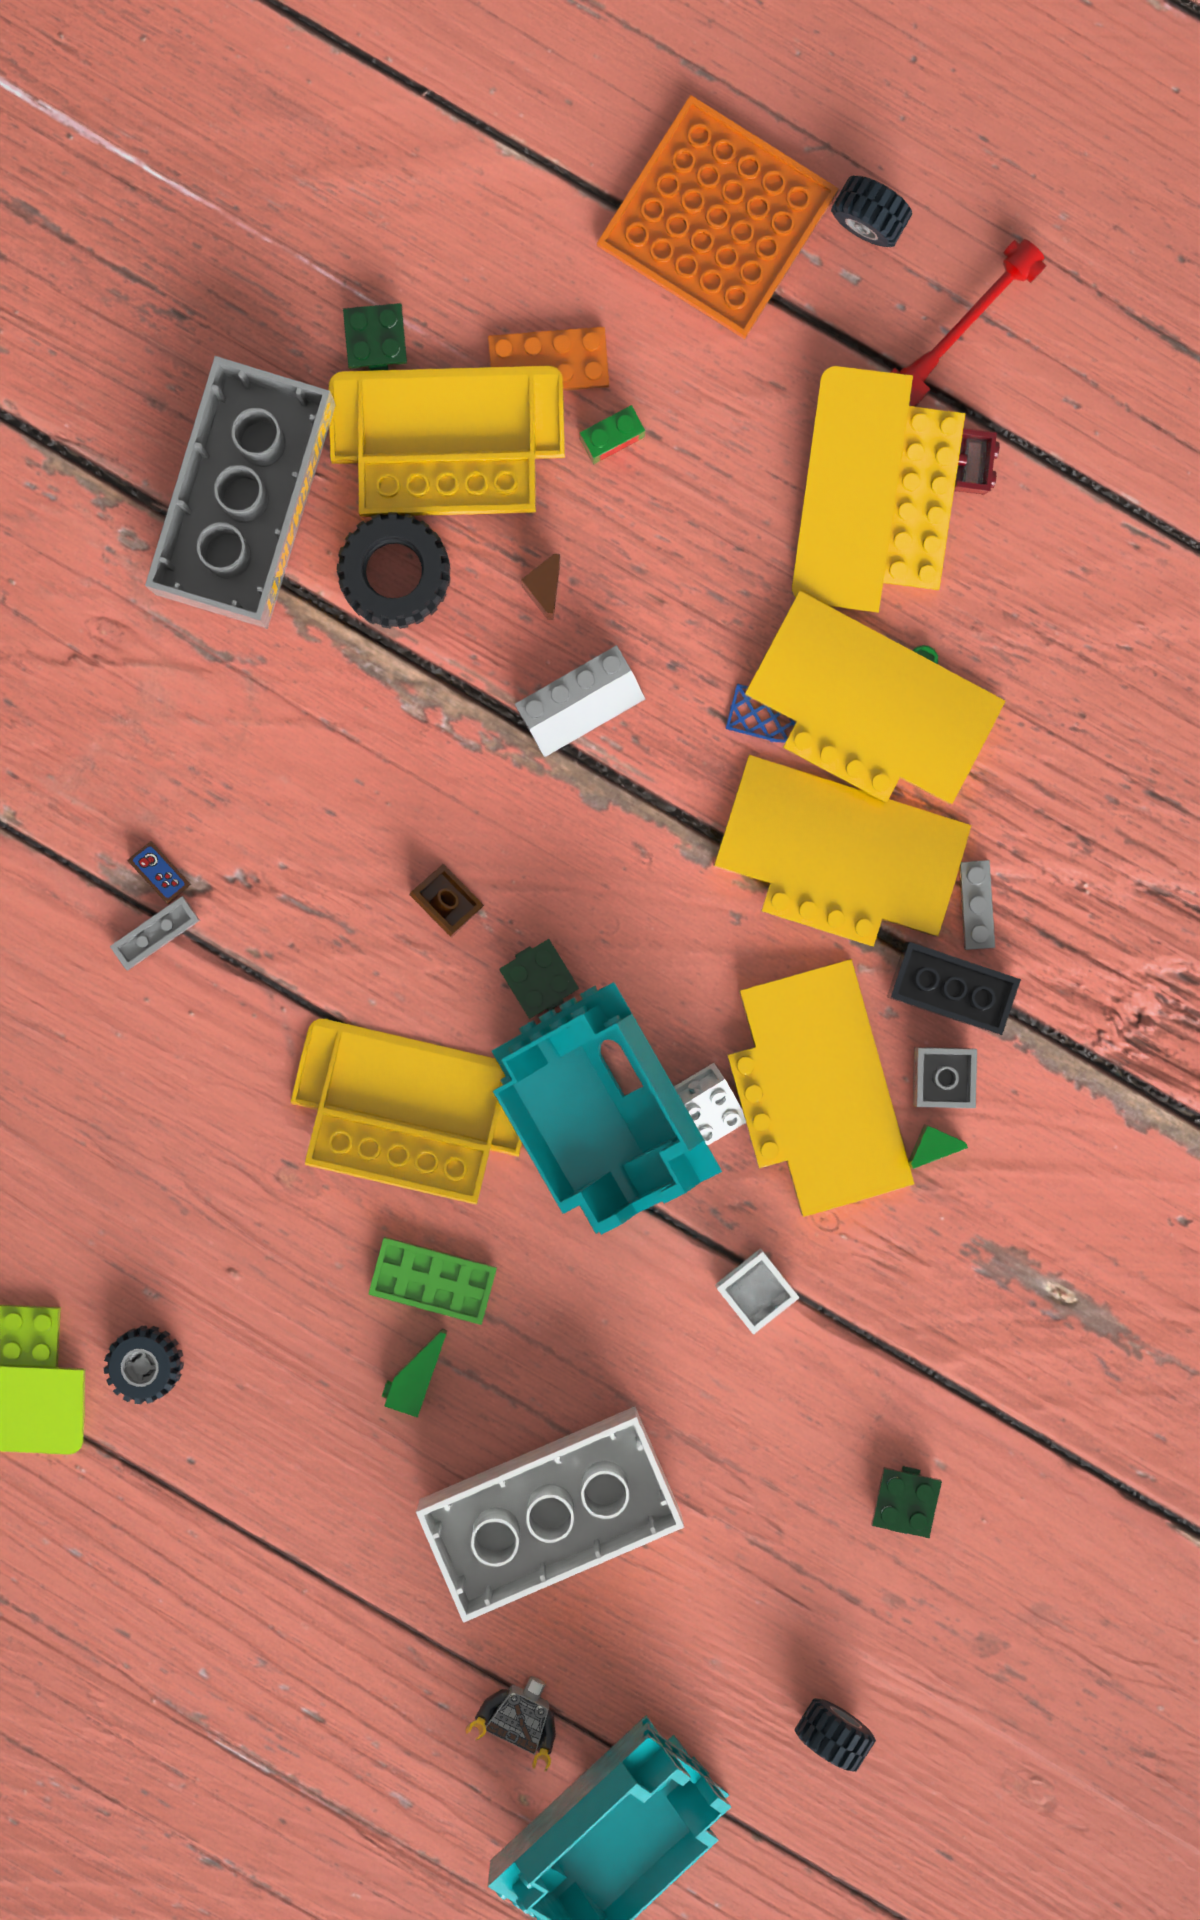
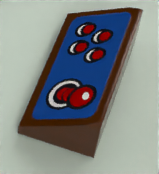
(159, 872)

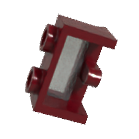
(976, 462)

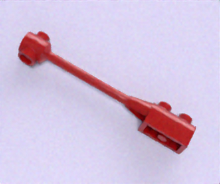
(1021, 263)

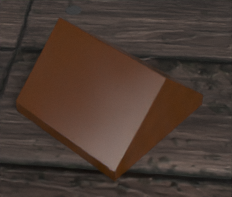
(542, 585)
(446, 900)

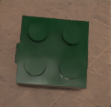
(375, 336)
(539, 978)
(906, 1502)

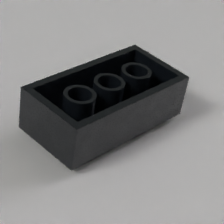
(953, 988)

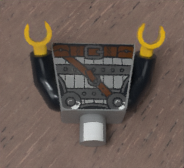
(520, 1719)

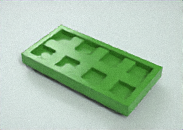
(432, 1280)

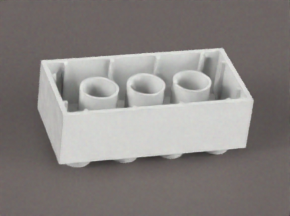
(549, 1514)

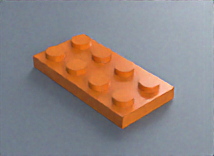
(574, 352)

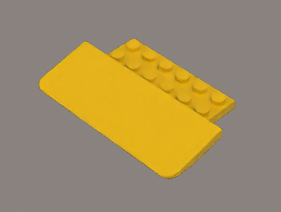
(447, 437)
(875, 490)
(401, 1110)

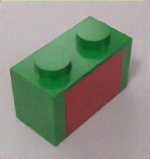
(612, 434)

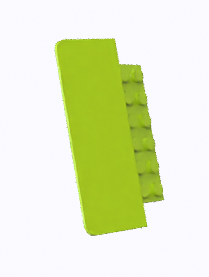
(38, 1400)

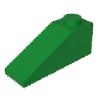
(412, 1380)

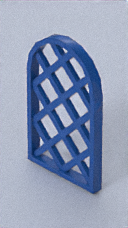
(733, 706)

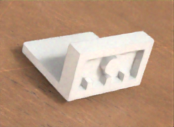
(711, 1103)

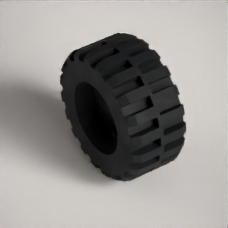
(385, 531)

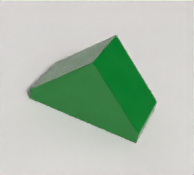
(933, 1146)

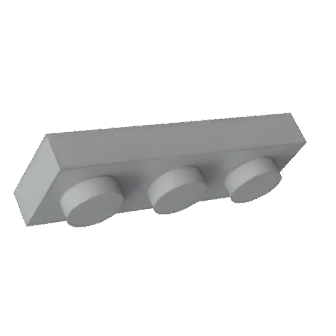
(977, 905)
(155, 933)

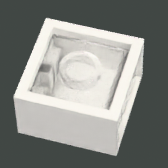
(756, 1291)

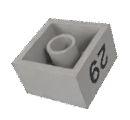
(944, 1077)

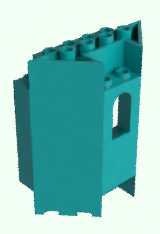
(578, 1126)
(614, 1834)

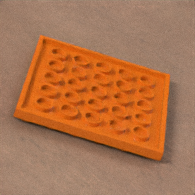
(717, 216)

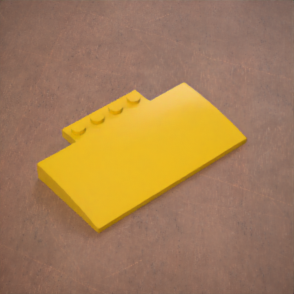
(871, 704)
(840, 853)
(819, 1090)

